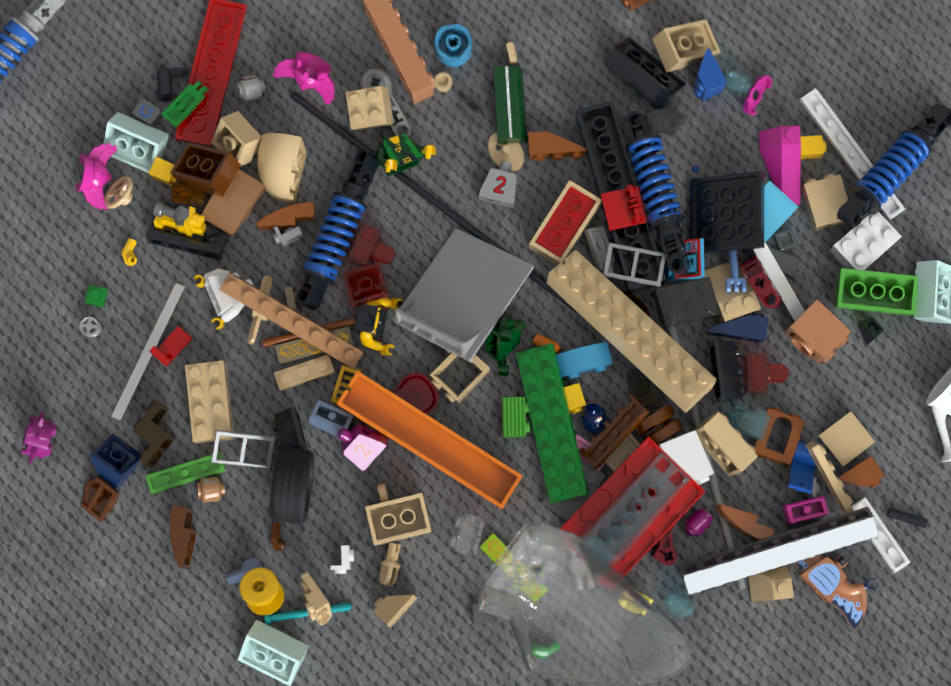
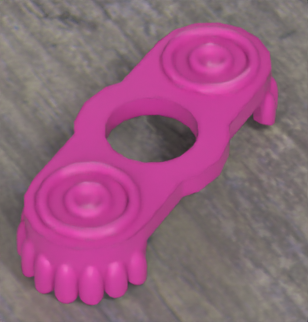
(761, 84)

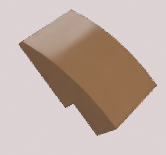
(236, 205)

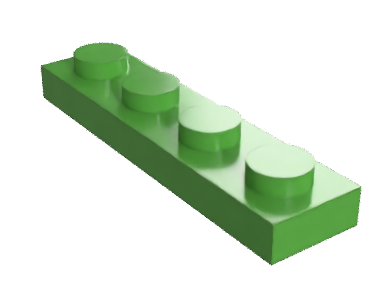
(184, 473)

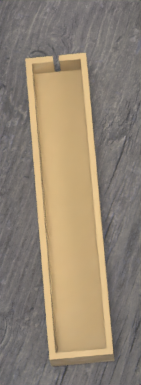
(631, 331)

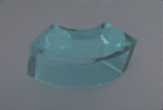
(749, 422)

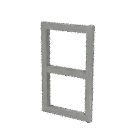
(632, 278)
(241, 461)

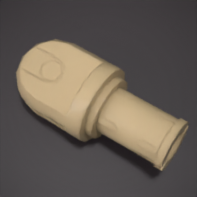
(390, 566)

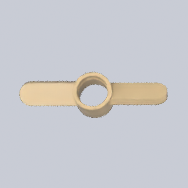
(265, 286)

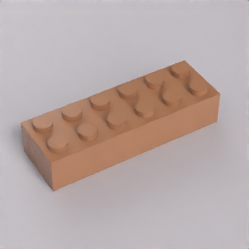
(400, 49)

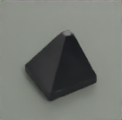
(870, 330)

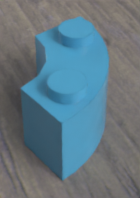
(584, 359)

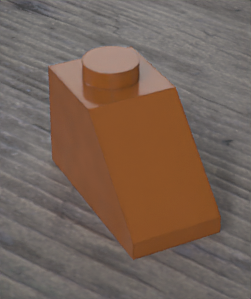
(863, 474)

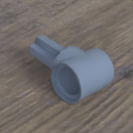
(236, 576)

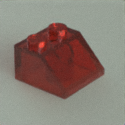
(366, 284)

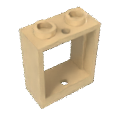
(450, 394)

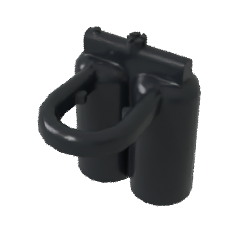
(164, 81)

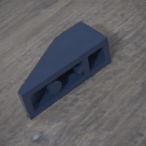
(746, 328)

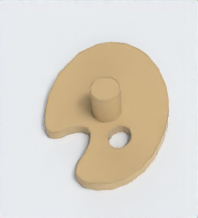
(509, 152)

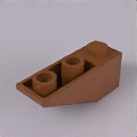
(548, 145)

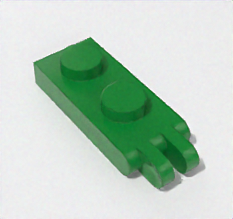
(184, 104)

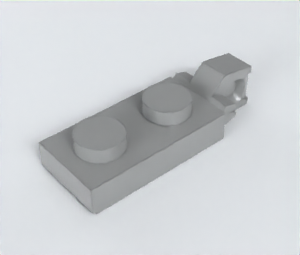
(599, 246)

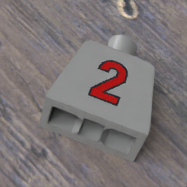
(499, 186)

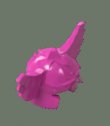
(309, 72)
(95, 174)

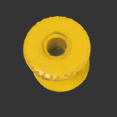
(261, 591)

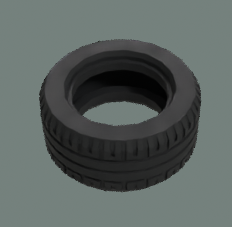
(291, 485)

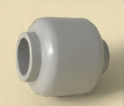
(250, 88)

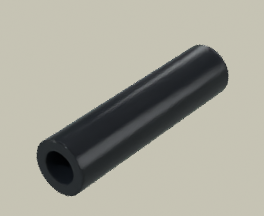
(907, 517)

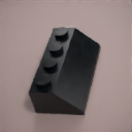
(643, 73)

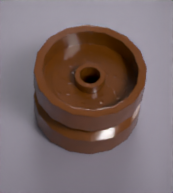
(659, 427)

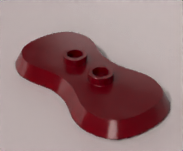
(415, 390)

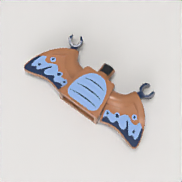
(830, 585)

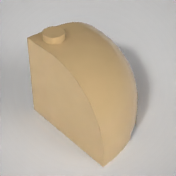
(281, 165)

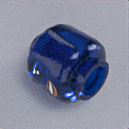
(593, 418)

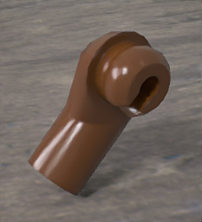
(274, 537)

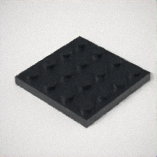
(728, 211)

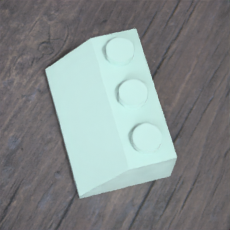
(135, 141)
(933, 292)
(273, 652)

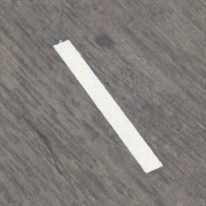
(780, 282)
(146, 355)

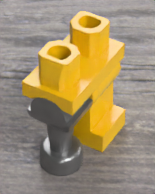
(182, 219)

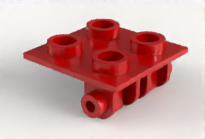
(623, 208)

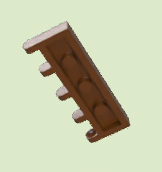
(615, 432)

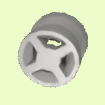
(88, 324)

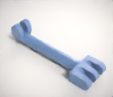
(734, 280)

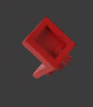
(171, 346)

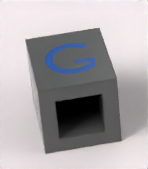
(147, 113)

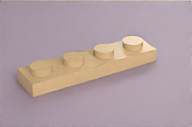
(833, 483)

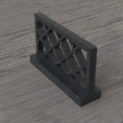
(186, 244)

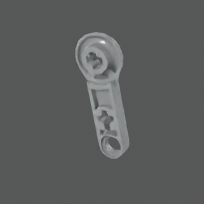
(384, 78)

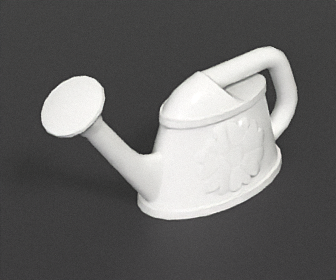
(940, 402)

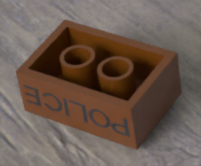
(205, 169)

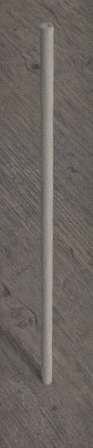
(713, 480)

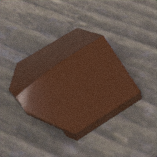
(99, 498)

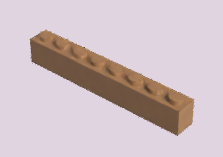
(291, 320)

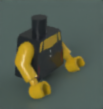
(371, 323)

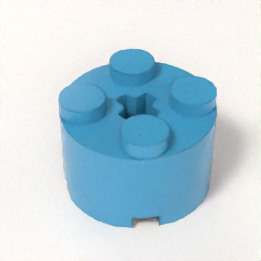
(453, 35)

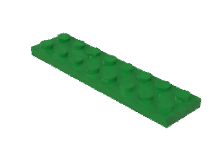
(552, 423)

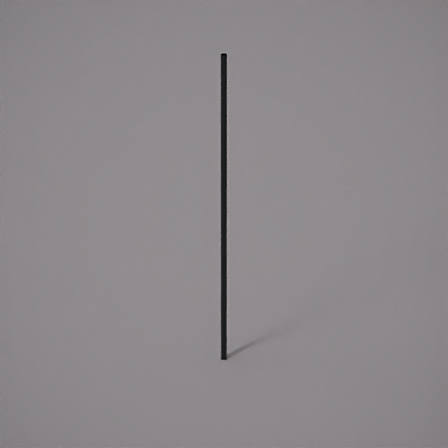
(422, 192)

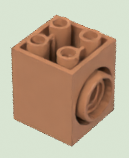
(818, 333)

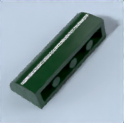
(510, 104)

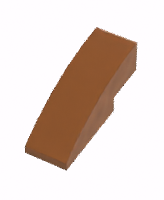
(288, 216)
(744, 522)

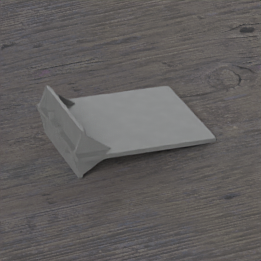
(463, 294)

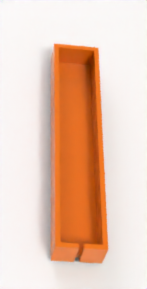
(429, 440)

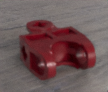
(757, 274)

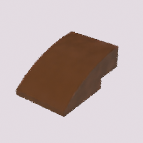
(182, 536)

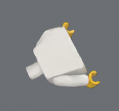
(223, 303)

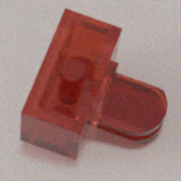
(368, 247)
(760, 373)

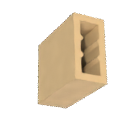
(823, 200)

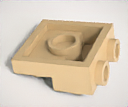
(316, 603)

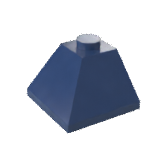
(115, 460)

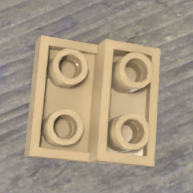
(847, 438)

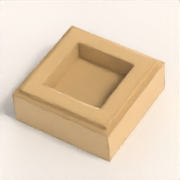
(511, 54)

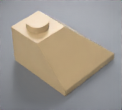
(771, 585)
(393, 607)

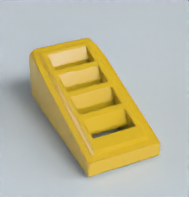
(339, 382)

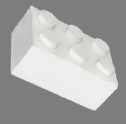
(865, 242)

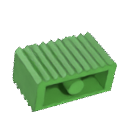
(514, 417)

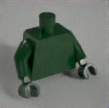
(502, 340)

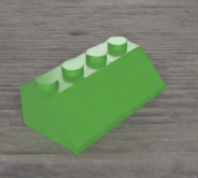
(876, 292)

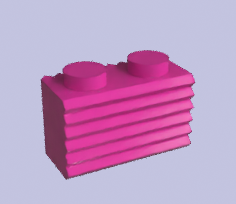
(805, 510)

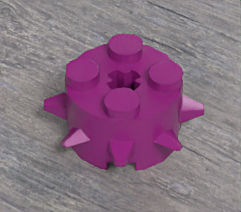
(38, 437)

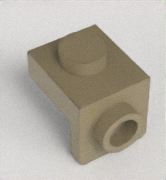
(291, 297)

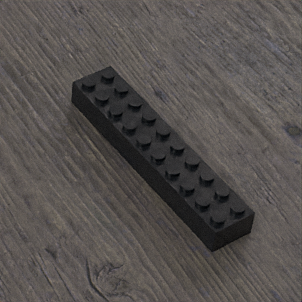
(613, 172)

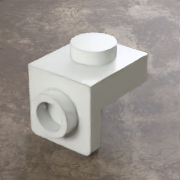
(347, 557)

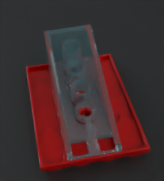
(635, 506)

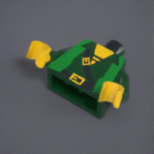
(400, 153)

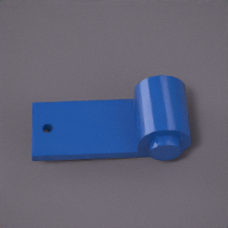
(802, 469)

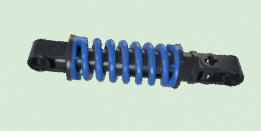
(894, 167)
(657, 191)
(344, 210)

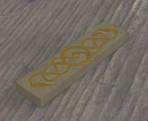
(302, 349)

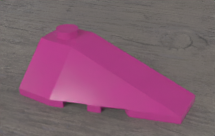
(782, 158)

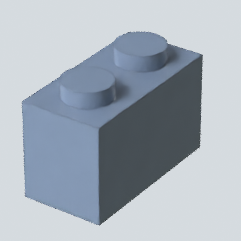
(329, 418)

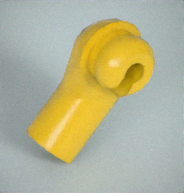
(128, 254)

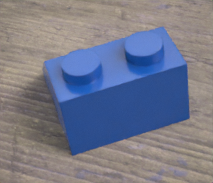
(709, 79)

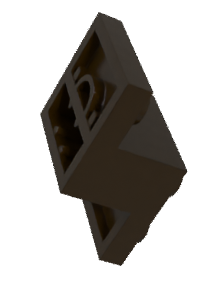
(152, 433)

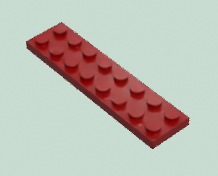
(213, 69)

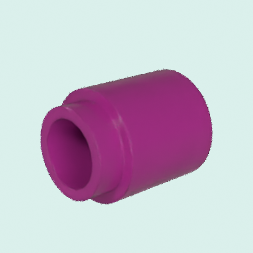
(698, 523)

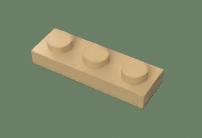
(304, 372)

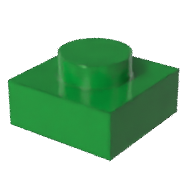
(96, 296)

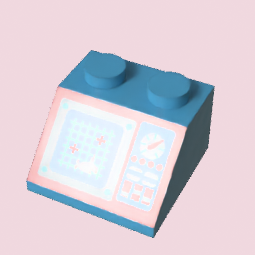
(695, 254)

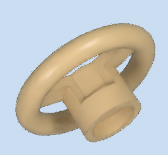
(122, 194)

